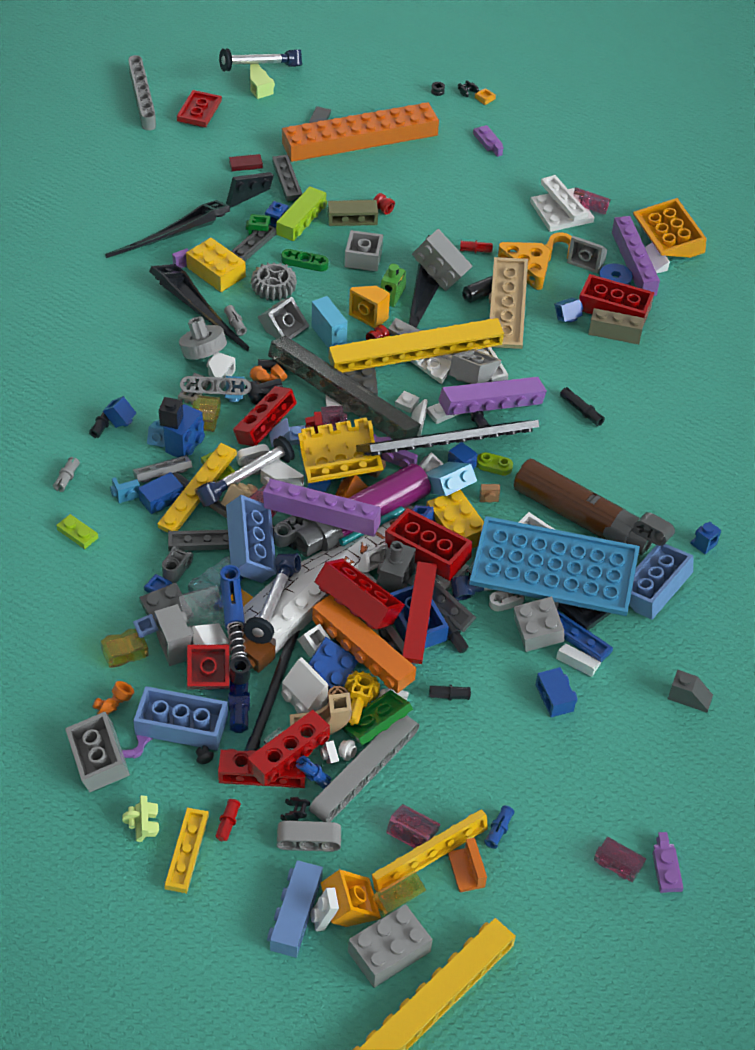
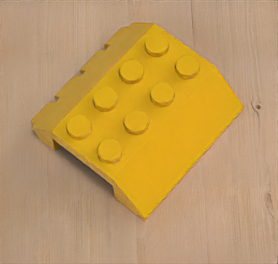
(334, 453)

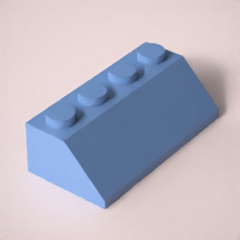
(659, 579)

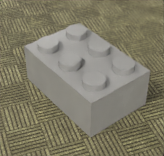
(441, 259)
(97, 752)
(389, 945)

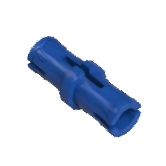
(313, 772)
(499, 827)

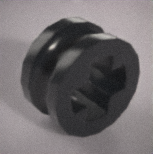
(438, 88)

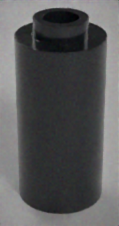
(477, 290)

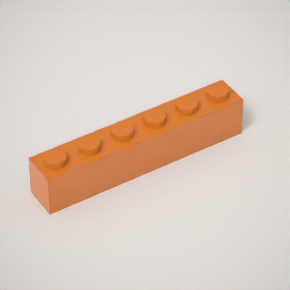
(364, 644)

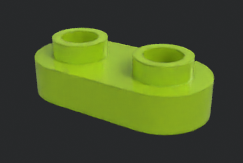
(494, 464)

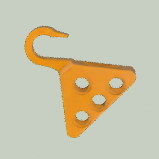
(537, 255)

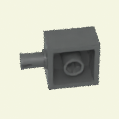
(397, 567)

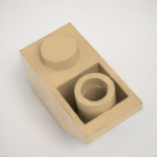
(236, 490)

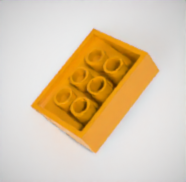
(672, 229)

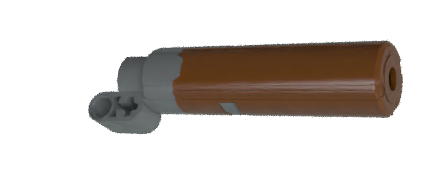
(589, 508)

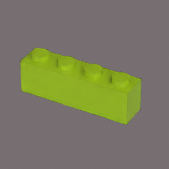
(301, 213)

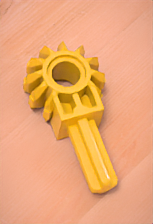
(362, 690)

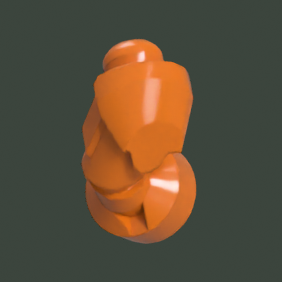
(259, 374)
(121, 692)

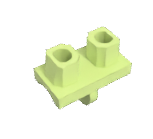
(138, 817)

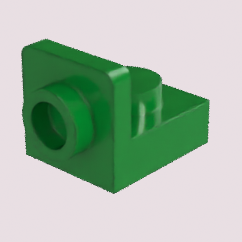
(257, 222)

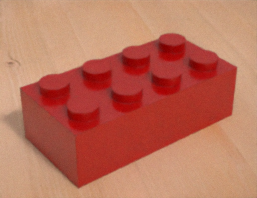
(615, 297)
(432, 542)
(358, 594)

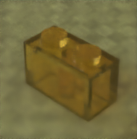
(399, 893)

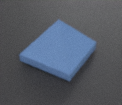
(145, 626)

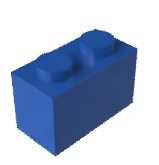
(160, 492)
(556, 692)

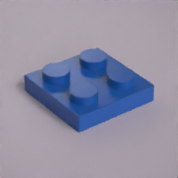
(332, 663)

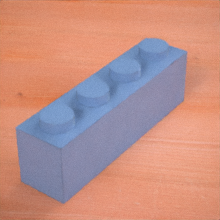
(295, 909)

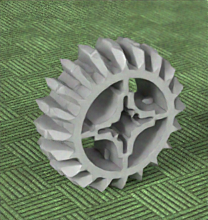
(273, 281)

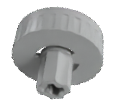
(202, 339)

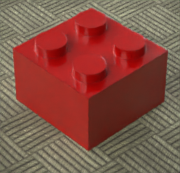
(207, 667)

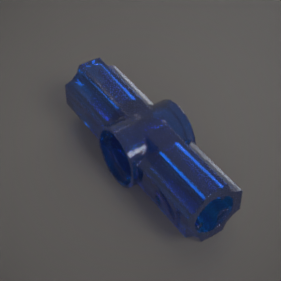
(239, 706)

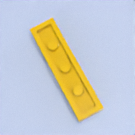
(186, 850)

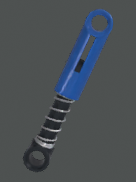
(234, 622)

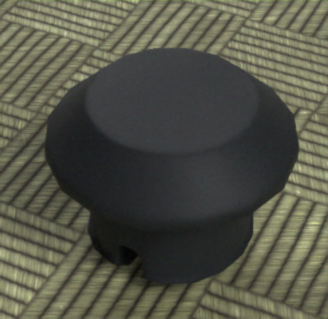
(204, 755)

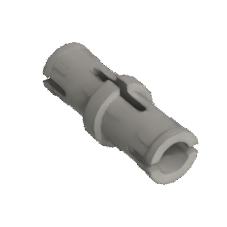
(235, 320)
(66, 474)

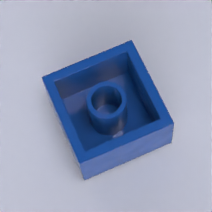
(189, 434)

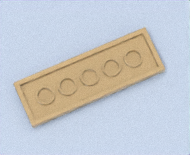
(509, 299)

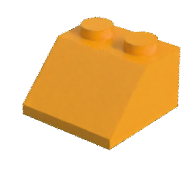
(369, 305)
(353, 897)

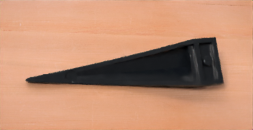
(198, 218)
(180, 285)
(423, 293)

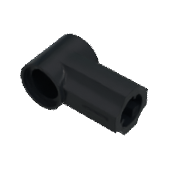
(260, 390)

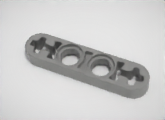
(215, 388)

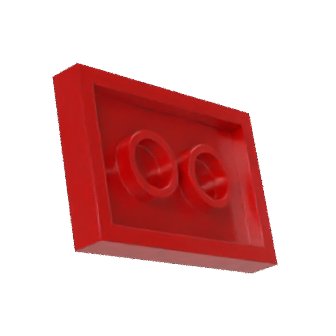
(199, 108)

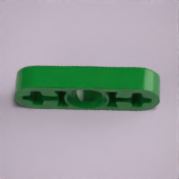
(289, 257)

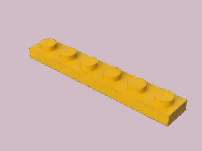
(188, 499)
(431, 850)

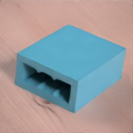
(328, 322)
(450, 478)

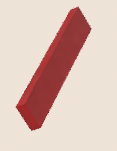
(419, 612)

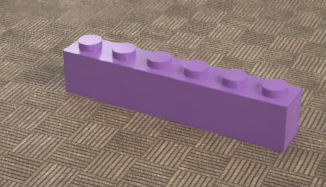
(635, 254)
(492, 395)
(322, 507)

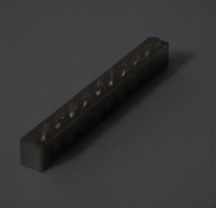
(342, 389)

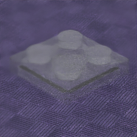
(202, 606)

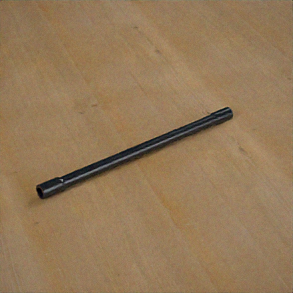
(255, 738)

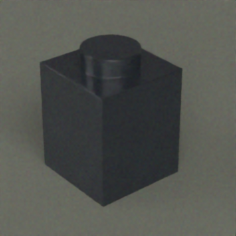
(171, 412)

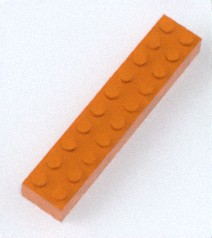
(359, 131)

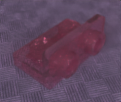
(592, 201)
(411, 826)
(619, 859)

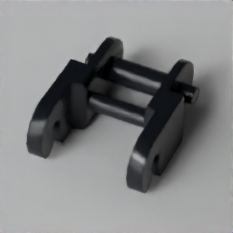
(470, 86)
(295, 815)

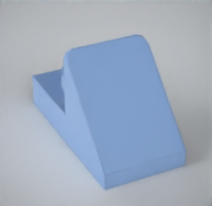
(284, 430)

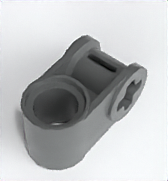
(176, 564)

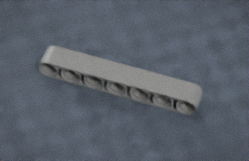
(142, 92)
(363, 769)

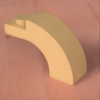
(335, 713)

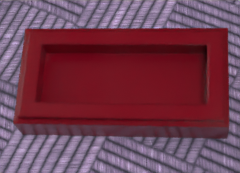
(246, 162)

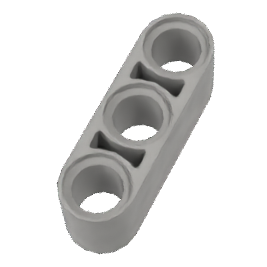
(309, 836)

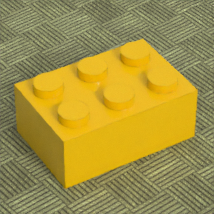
(216, 264)
(458, 515)

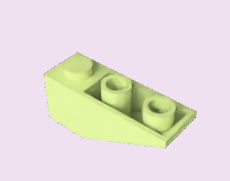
(260, 83)

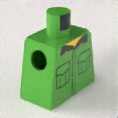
(395, 278)

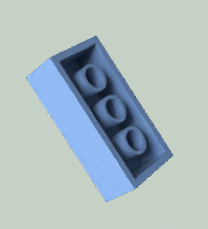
(251, 538)
(181, 718)

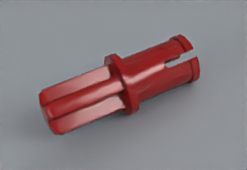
(476, 246)
(227, 820)

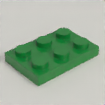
(378, 717)

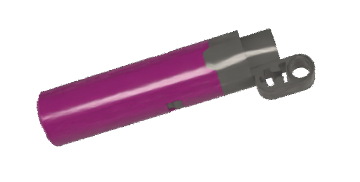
(393, 491)

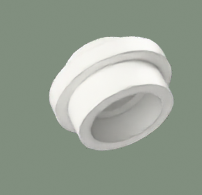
(347, 749)

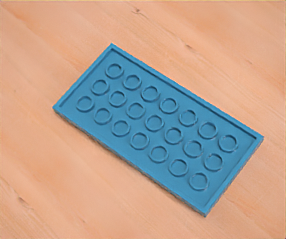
(555, 564)

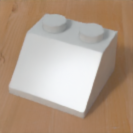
(304, 688)

